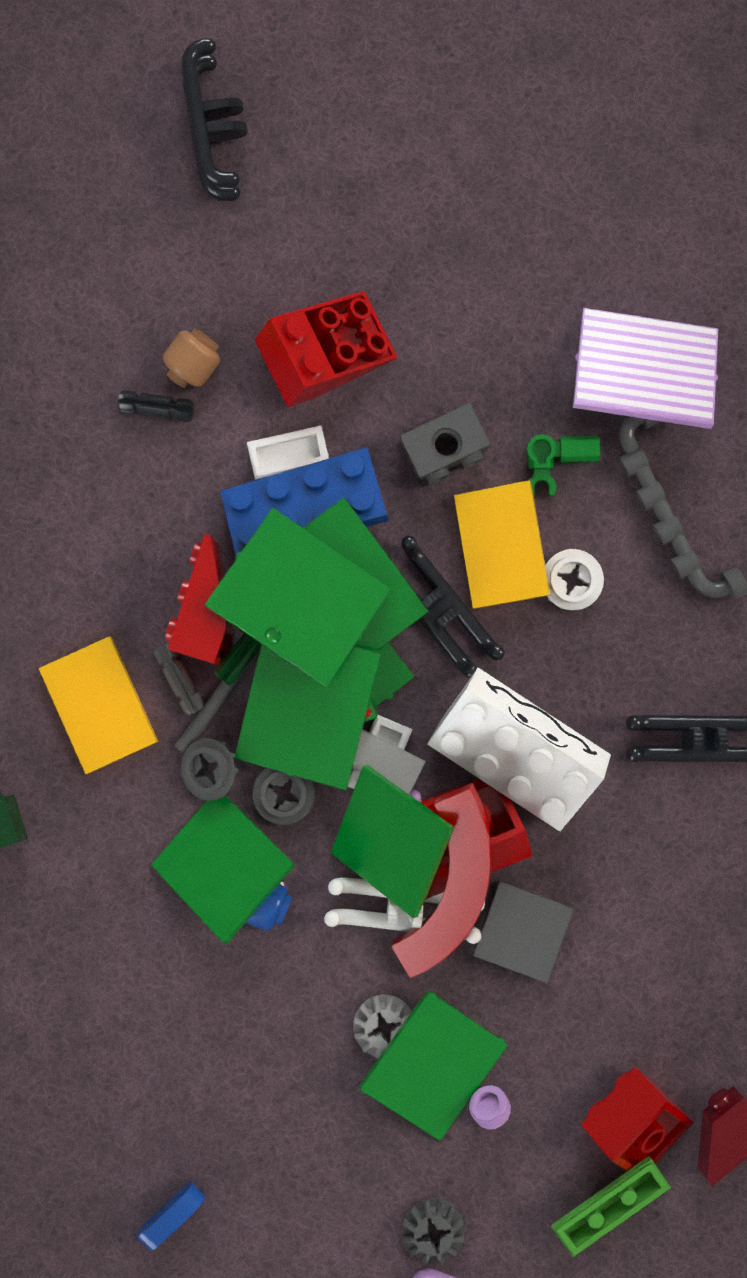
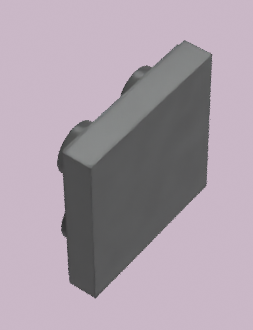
(523, 931)

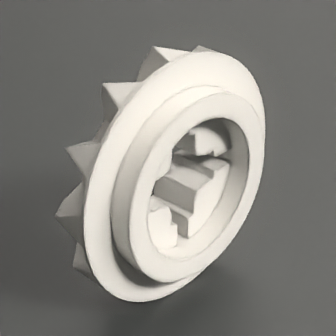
(588, 571)

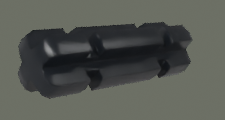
(156, 405)

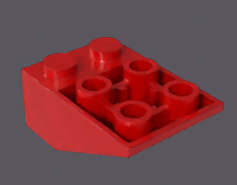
(323, 347)
(198, 629)

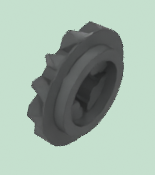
(195, 762)
(289, 811)
(444, 1217)

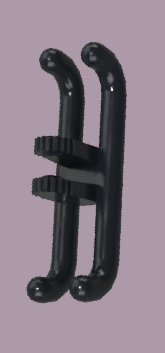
(195, 62)
(444, 607)
(702, 738)

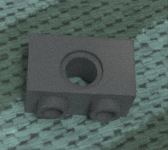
(459, 427)

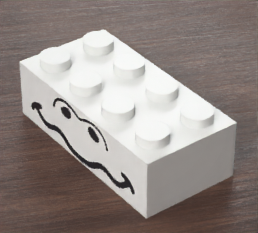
(520, 750)

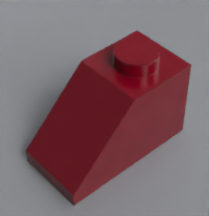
(723, 1135)

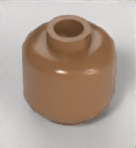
(191, 358)

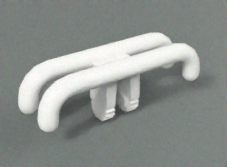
(394, 918)

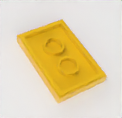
(502, 545)
(98, 705)

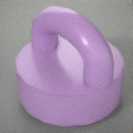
(490, 1107)

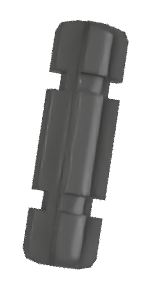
(179, 679)

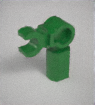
(569, 449)

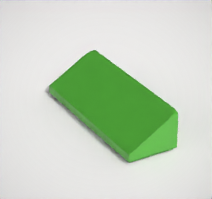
(610, 1206)

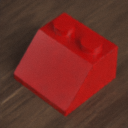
(635, 1121)

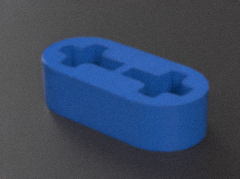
(170, 1216)

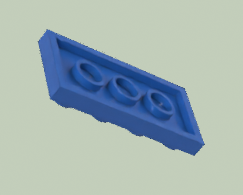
(305, 494)

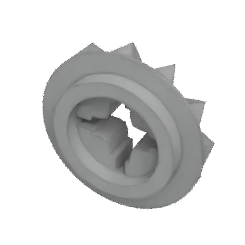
(367, 1017)

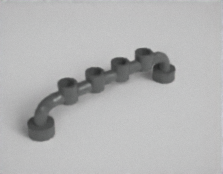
(669, 528)

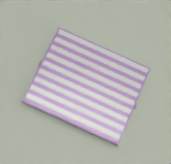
(646, 368)

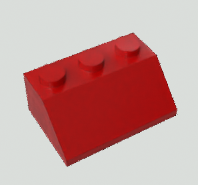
(506, 833)

